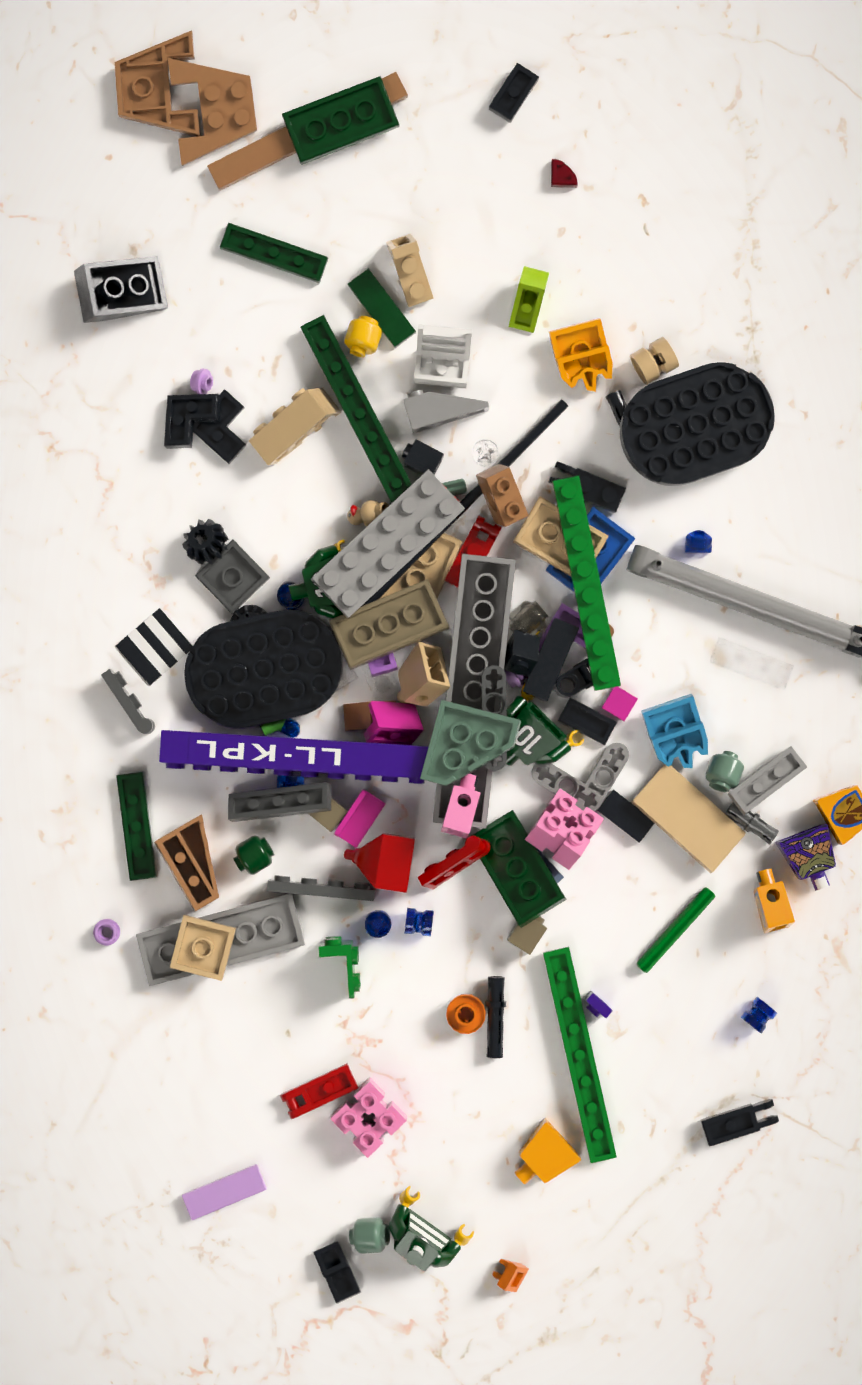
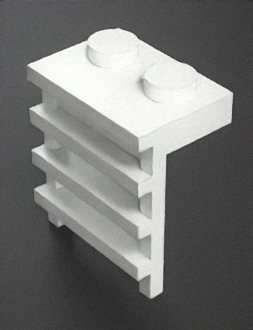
(442, 356)

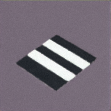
(154, 646)

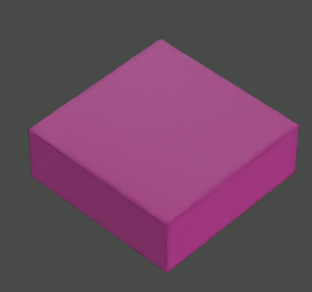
(619, 703)

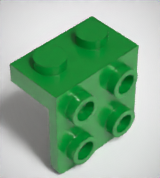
(336, 946)

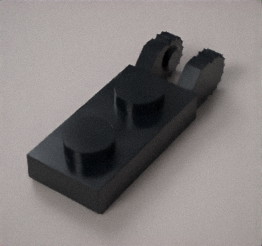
(594, 488)
(737, 1122)

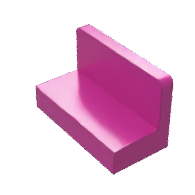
(393, 723)
(359, 818)

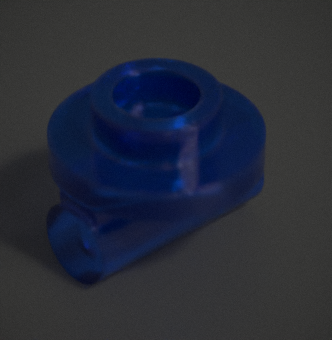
(698, 542)

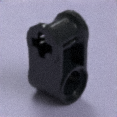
(579, 676)

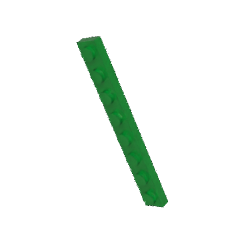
(586, 583)
(579, 1054)

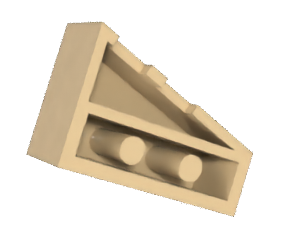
(293, 424)

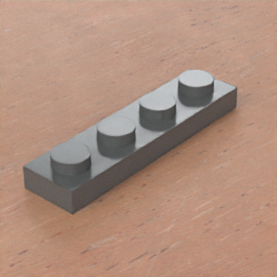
(279, 802)
(333, 889)

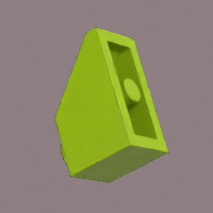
(528, 299)

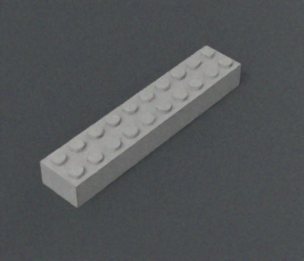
(477, 643)

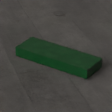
(381, 308)

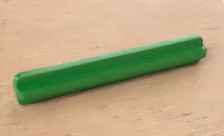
(675, 930)

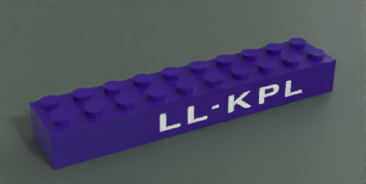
(291, 755)

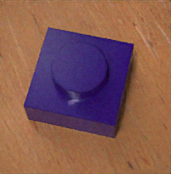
(597, 1005)

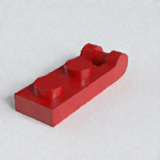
(474, 546)
(455, 862)
(320, 1090)

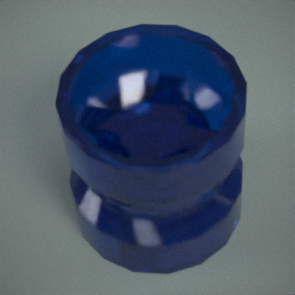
(285, 599)
(419, 922)
(378, 923)
(759, 1015)

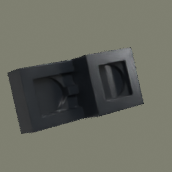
(337, 1272)

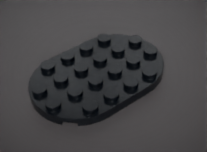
(696, 424)
(263, 668)

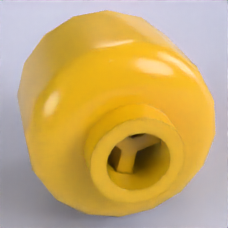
(363, 336)

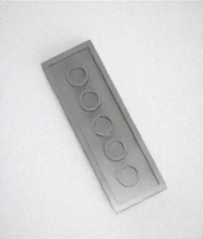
(387, 543)
(260, 931)

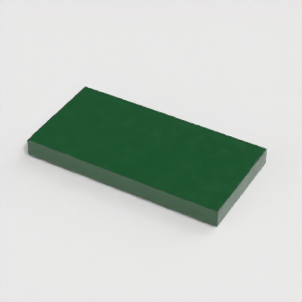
(340, 120)
(519, 870)

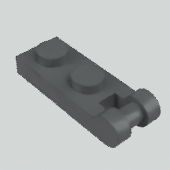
(129, 702)

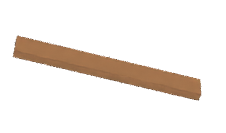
(276, 147)

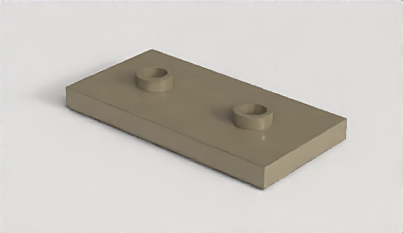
(389, 624)

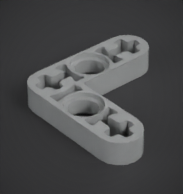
(591, 784)

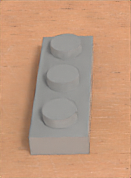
(767, 780)

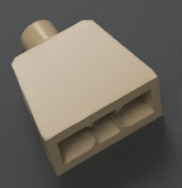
(423, 675)

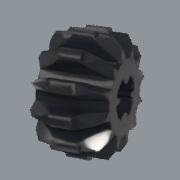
(205, 541)

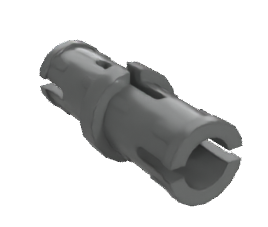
(753, 823)

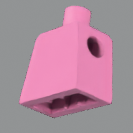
(459, 818)

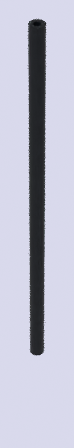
(476, 492)

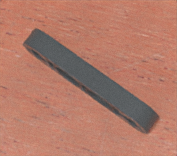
(503, 711)

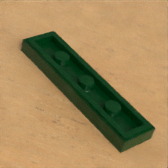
(274, 252)
(136, 826)

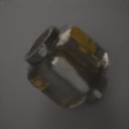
(528, 618)

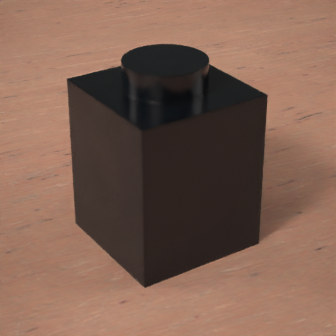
(422, 457)
(521, 653)

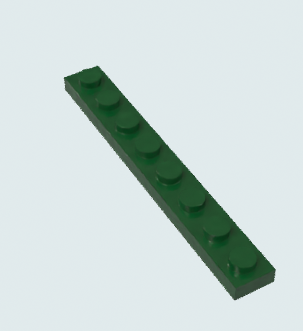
(356, 407)

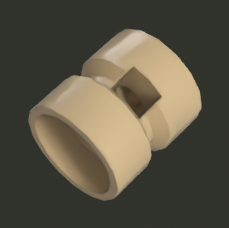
(646, 365)

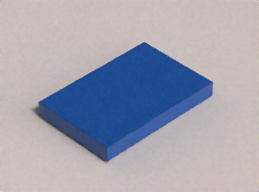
(609, 555)

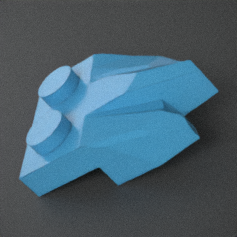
(676, 730)

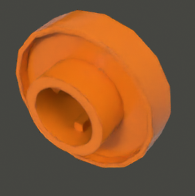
(465, 1013)

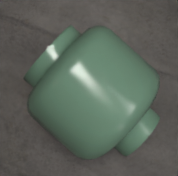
(724, 771)
(369, 1235)

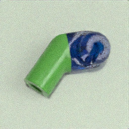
(287, 726)

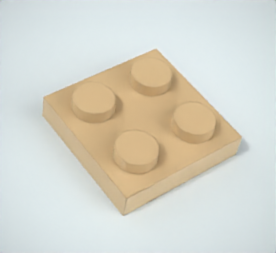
(202, 947)

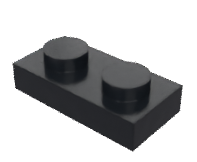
(513, 93)

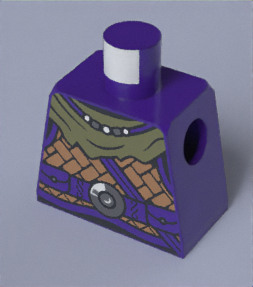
(809, 854)

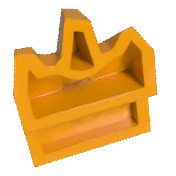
(582, 353)

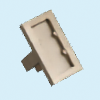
(410, 269)

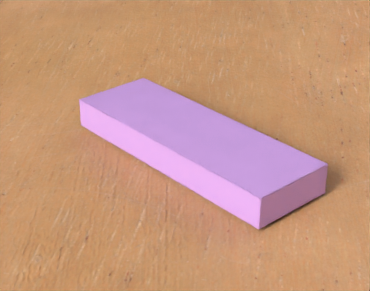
(224, 1192)

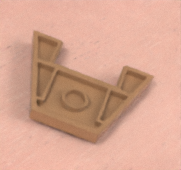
(145, 86)
(224, 103)

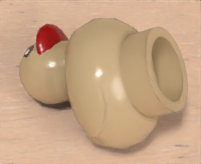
(367, 513)

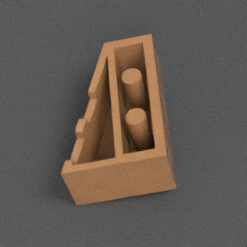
(190, 862)

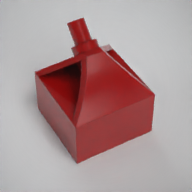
(385, 861)

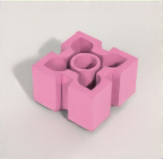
(564, 829)
(369, 1100)

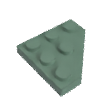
(466, 741)

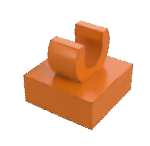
(512, 1276)

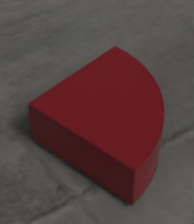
(562, 175)

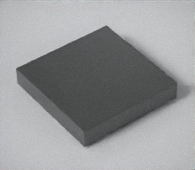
(232, 577)

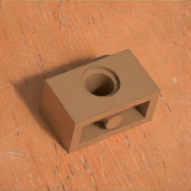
(502, 495)

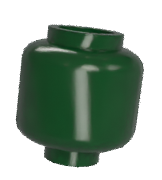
(253, 855)

